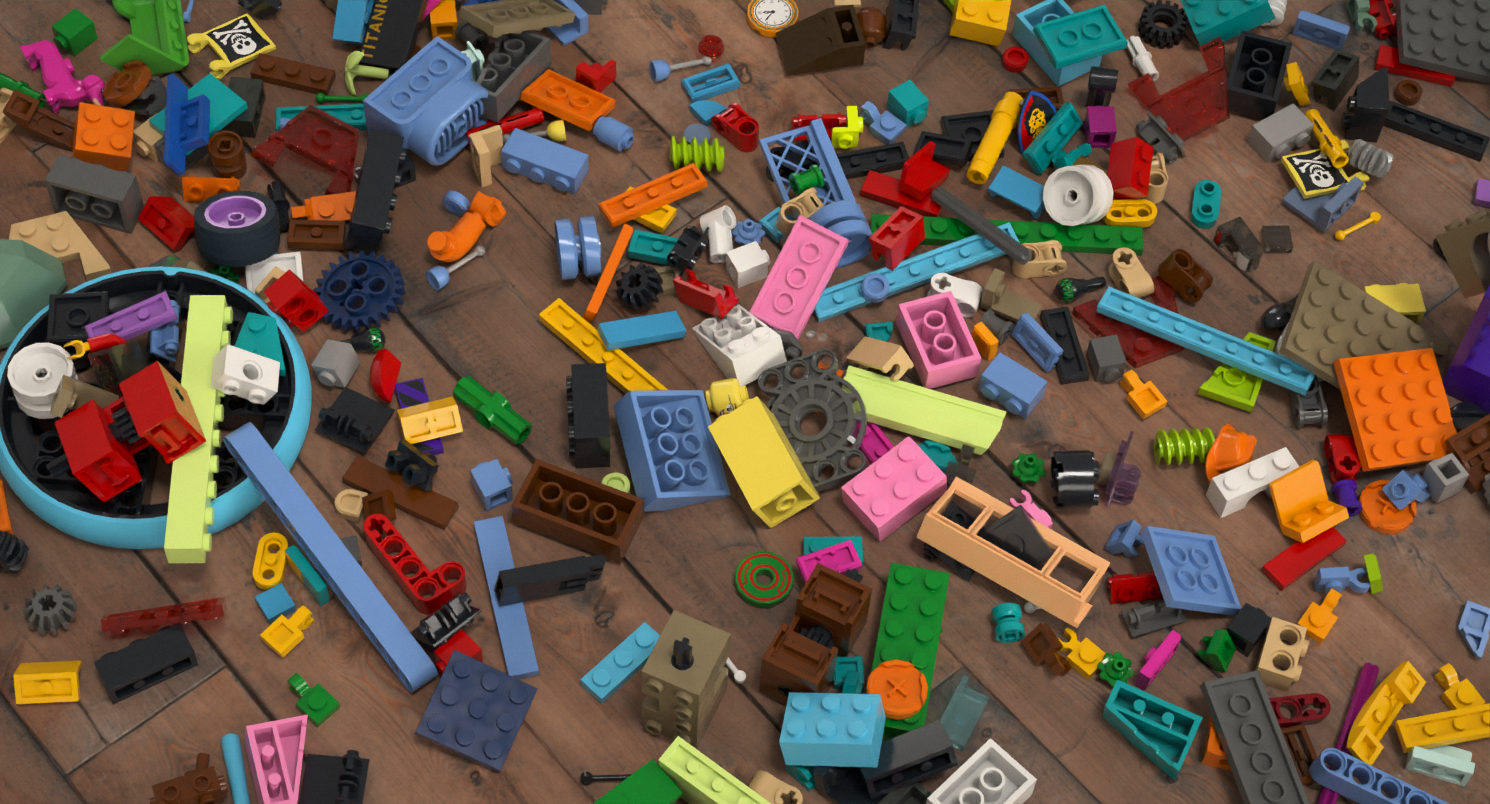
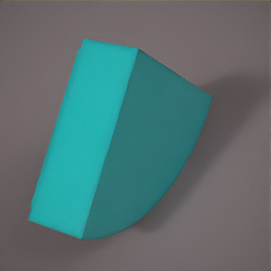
(879, 331)

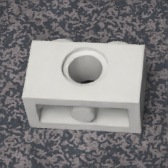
(245, 374)

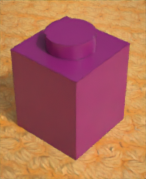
(1100, 126)

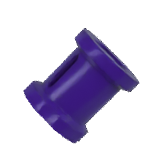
(1346, 496)

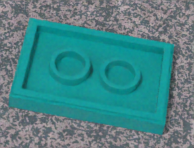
(1080, 36)
(224, 105)

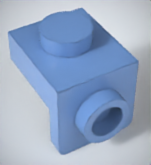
(1406, 488)

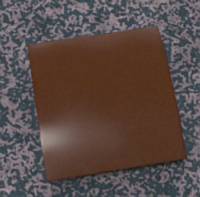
(1472, 450)

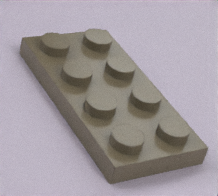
(516, 16)

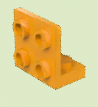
(1304, 503)

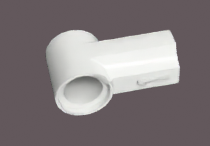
(719, 235)

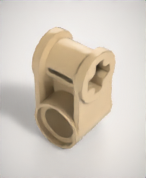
(1158, 179)
(803, 205)
(1042, 261)
(1130, 274)
(774, 790)

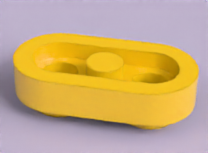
(1129, 211)
(269, 563)

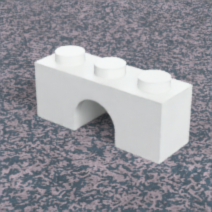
(1234, 488)

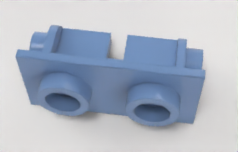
(165, 338)

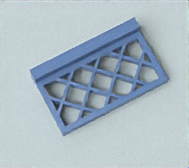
(822, 153)

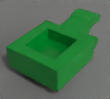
(313, 702)

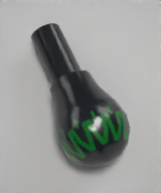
(1071, 288)
(368, 340)

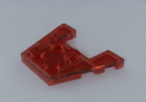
(1194, 104)
(319, 139)
(1137, 345)

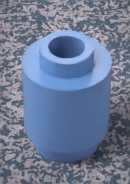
(613, 133)

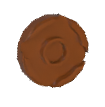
(128, 84)

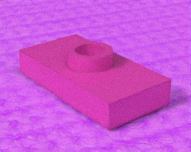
(836, 557)
(1157, 659)

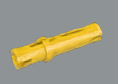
(1335, 154)

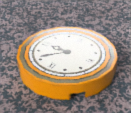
(771, 15)

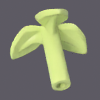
(353, 70)

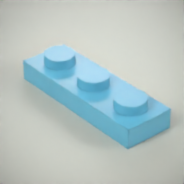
(620, 664)

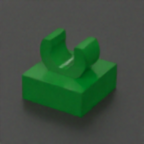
(1219, 650)

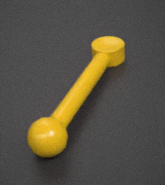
(1373, 218)

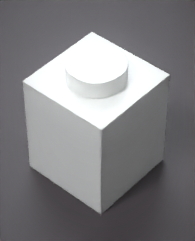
(747, 264)

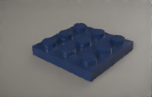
(476, 711)

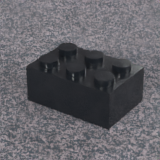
(1257, 74)
(588, 415)

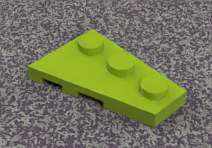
(1234, 385)

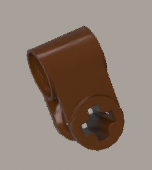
(1184, 272)

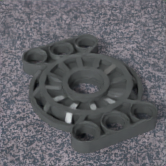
(816, 393)

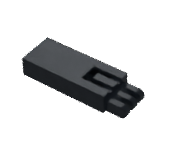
(547, 579)

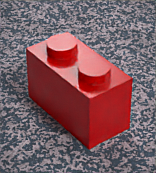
(1130, 168)

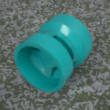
(1008, 623)

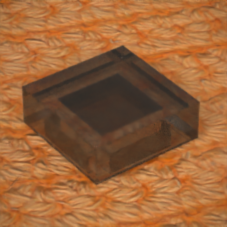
(1276, 239)

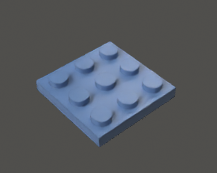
(1190, 571)

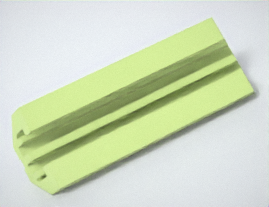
(925, 411)

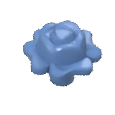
(748, 232)

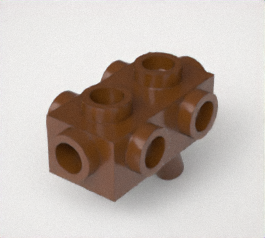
(195, 787)

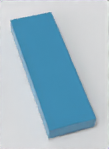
(641, 330)

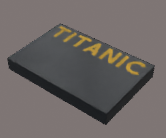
(392, 33)

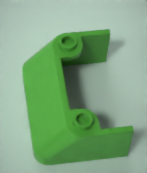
(156, 36)

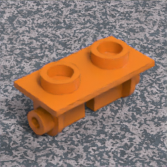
(201, 188)

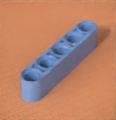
(1371, 781)

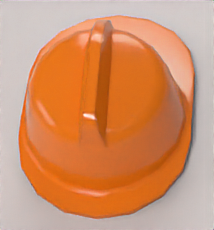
(1229, 451)

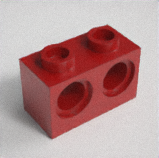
(295, 301)

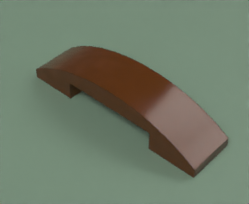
(38, 121)

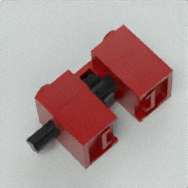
(103, 440)

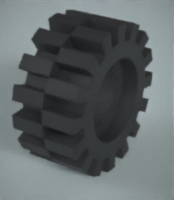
(1160, 35)

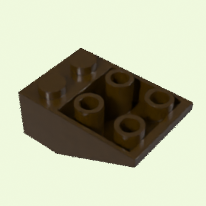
(822, 42)

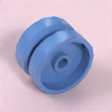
(849, 222)
(580, 247)

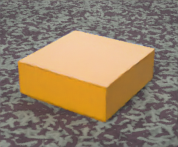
(984, 341)

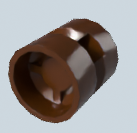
(227, 155)

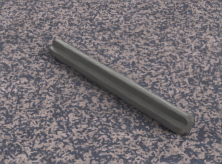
(981, 225)

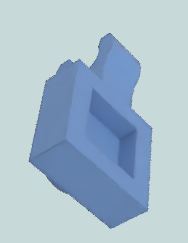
(882, 126)
(1340, 578)

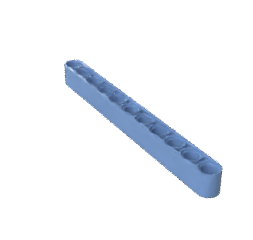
(330, 557)

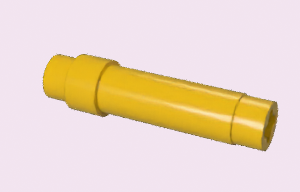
(1003, 121)

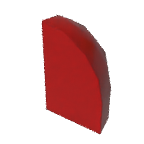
(384, 374)

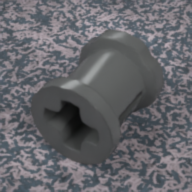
(469, 33)
(997, 326)

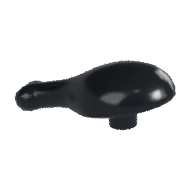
(1278, 315)

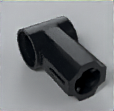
(1101, 86)

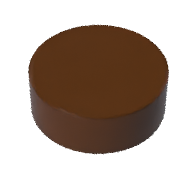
(1408, 92)

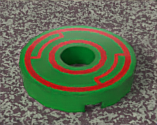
(764, 564)

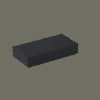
(948, 148)

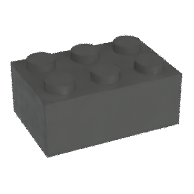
(95, 193)

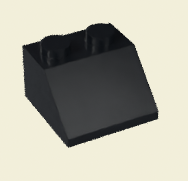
(1367, 108)

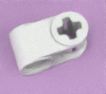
(964, 291)

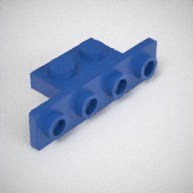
(185, 124)

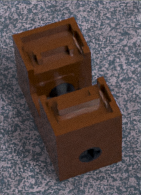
(825, 624)

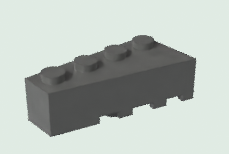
(512, 68)

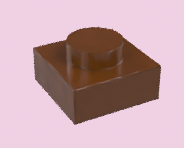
(380, 503)

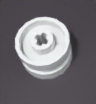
(1078, 195)
(36, 375)

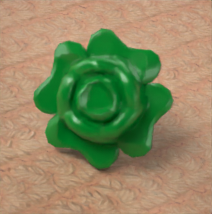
(1028, 468)
(1115, 668)

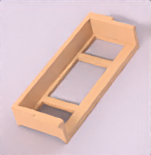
(1005, 568)

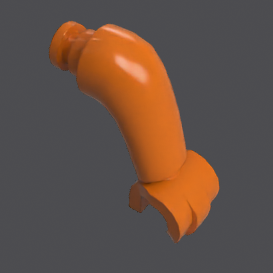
(456, 242)

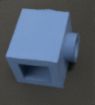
(492, 484)

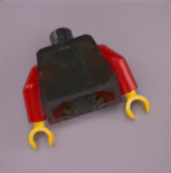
(111, 359)

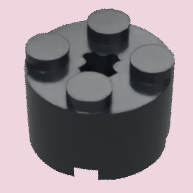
(1074, 479)

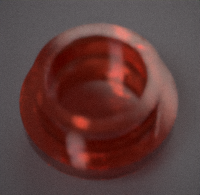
(711, 46)

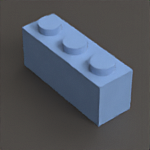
(545, 161)

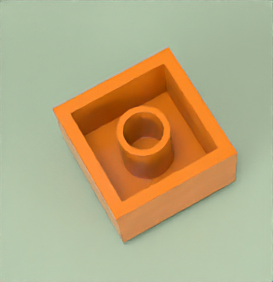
(103, 136)

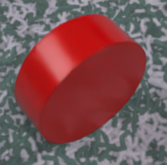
(1015, 59)

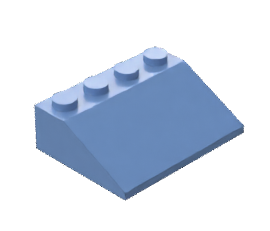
(670, 448)

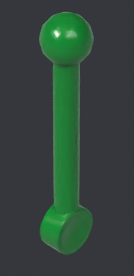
(320, 98)

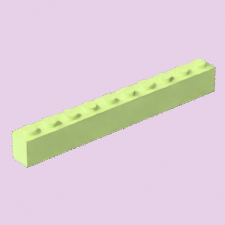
(193, 473)

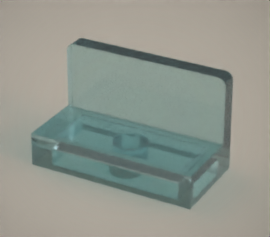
(963, 713)

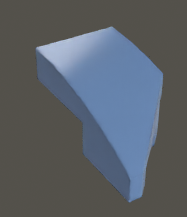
(1474, 627)

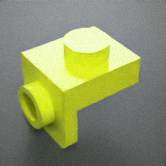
(848, 136)

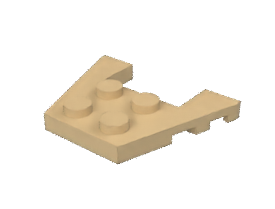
(63, 239)

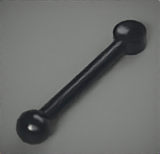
(586, 778)

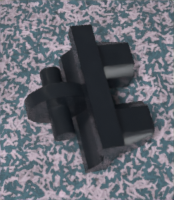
(414, 465)

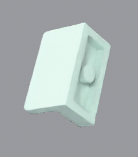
(1442, 763)

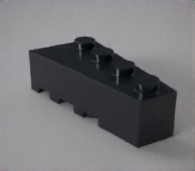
(374, 192)

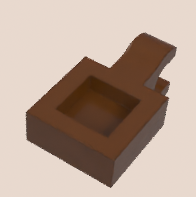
(1044, 648)

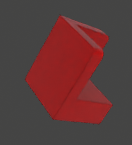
(596, 76)

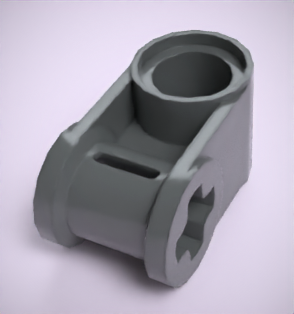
(1309, 408)

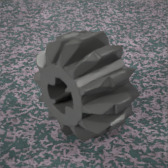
(50, 609)

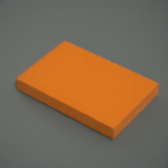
(568, 99)

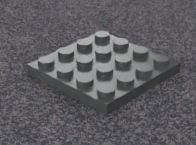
(1445, 36)

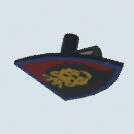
(1033, 117)

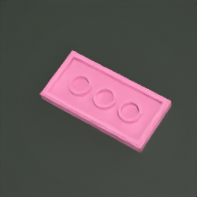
(799, 276)

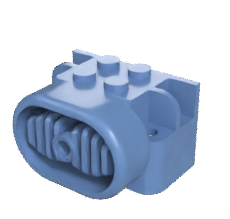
(429, 103)

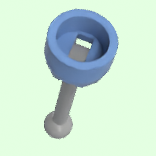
(661, 70)
(439, 276)

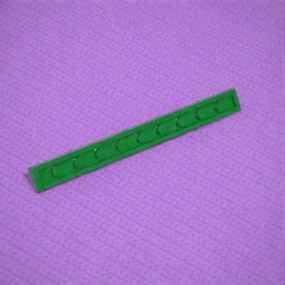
(1079, 238)

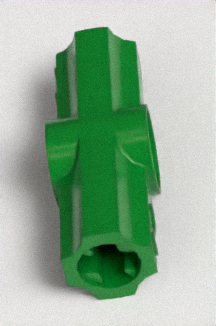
(492, 410)

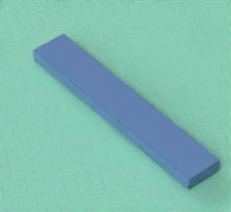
(511, 618)

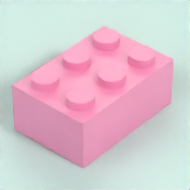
(938, 340)
(894, 489)

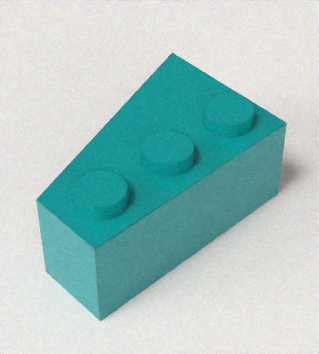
(1152, 725)

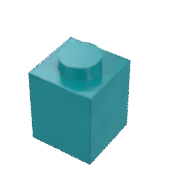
(908, 103)

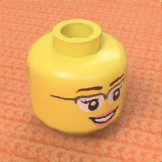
(725, 396)

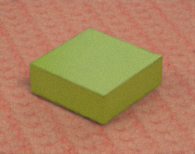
(1373, 573)

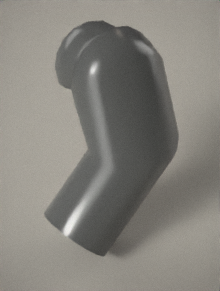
(791, 344)

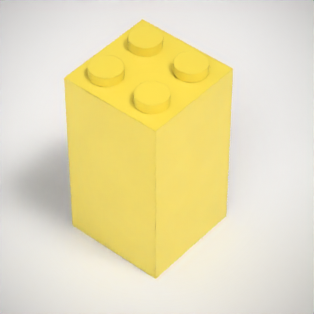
(763, 462)

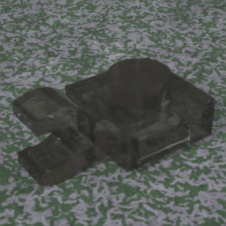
(961, 468)

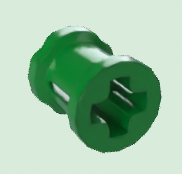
(806, 179)

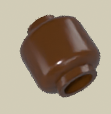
(872, 26)

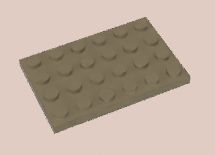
(1343, 321)

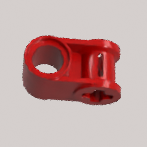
(737, 128)
(1341, 457)

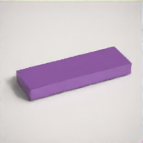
(136, 318)

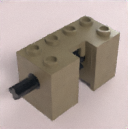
(684, 679)

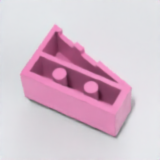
(276, 758)

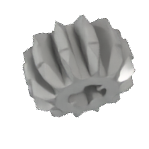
(1369, 158)

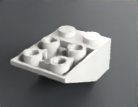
(740, 344)

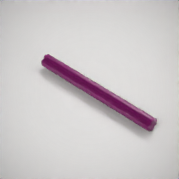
(1361, 694)

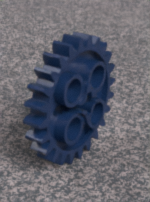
(360, 291)

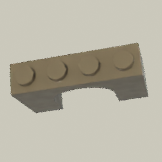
(1468, 252)

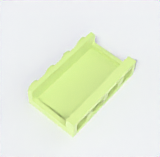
(703, 779)

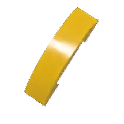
(1380, 710)

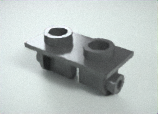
(1156, 129)
(1151, 617)

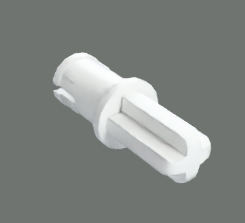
(1141, 57)

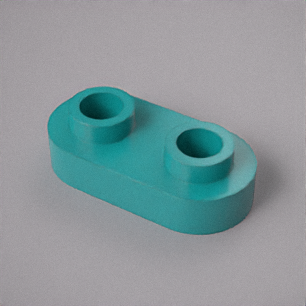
(1205, 201)

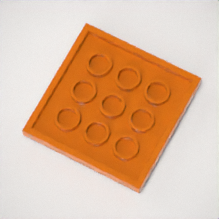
(1396, 408)

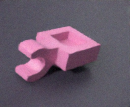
(1031, 509)

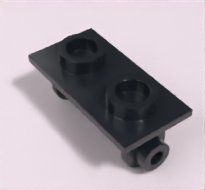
(690, 242)

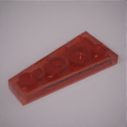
(153, 617)

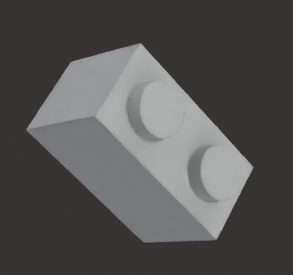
(1280, 133)

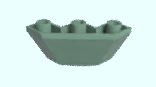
(25, 285)

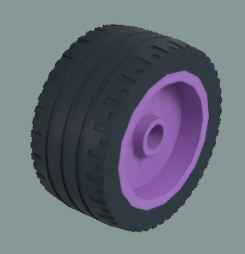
(237, 228)

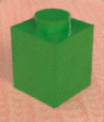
(74, 32)

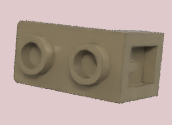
(1006, 302)
(75, 393)

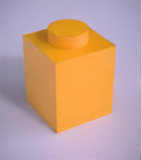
(444, 20)

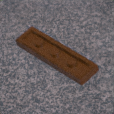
(409, 498)

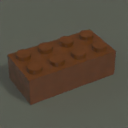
(578, 511)

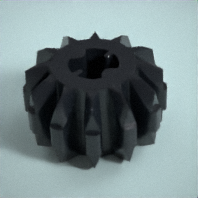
(639, 287)
(12, 552)

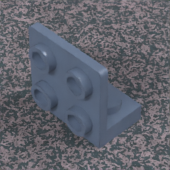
(1324, 209)

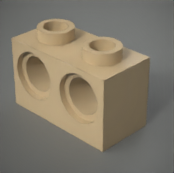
(1277, 653)

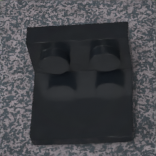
(842, 785)

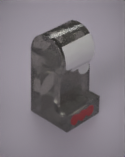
(1240, 243)

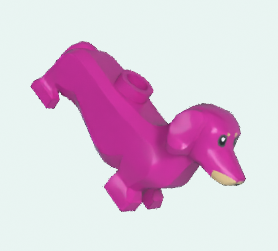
(56, 74)

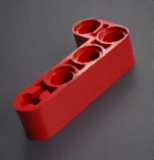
(407, 561)

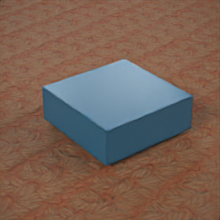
(275, 603)

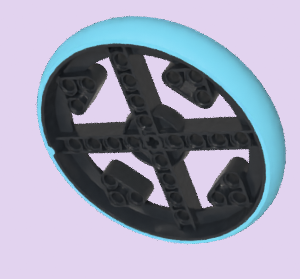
(143, 526)

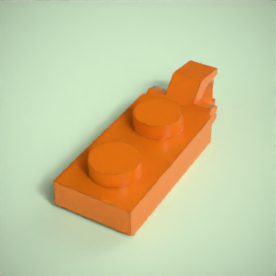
(326, 207)

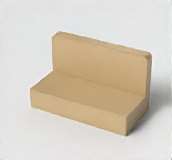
(486, 152)

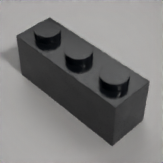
(146, 663)
(909, 759)

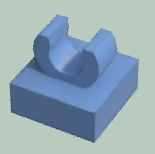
(1124, 537)

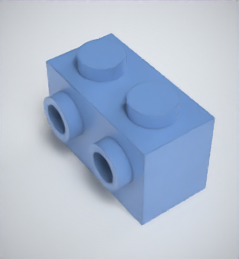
(1012, 385)

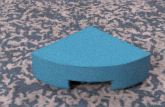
(705, 109)

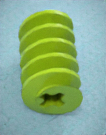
(697, 154)
(1182, 444)

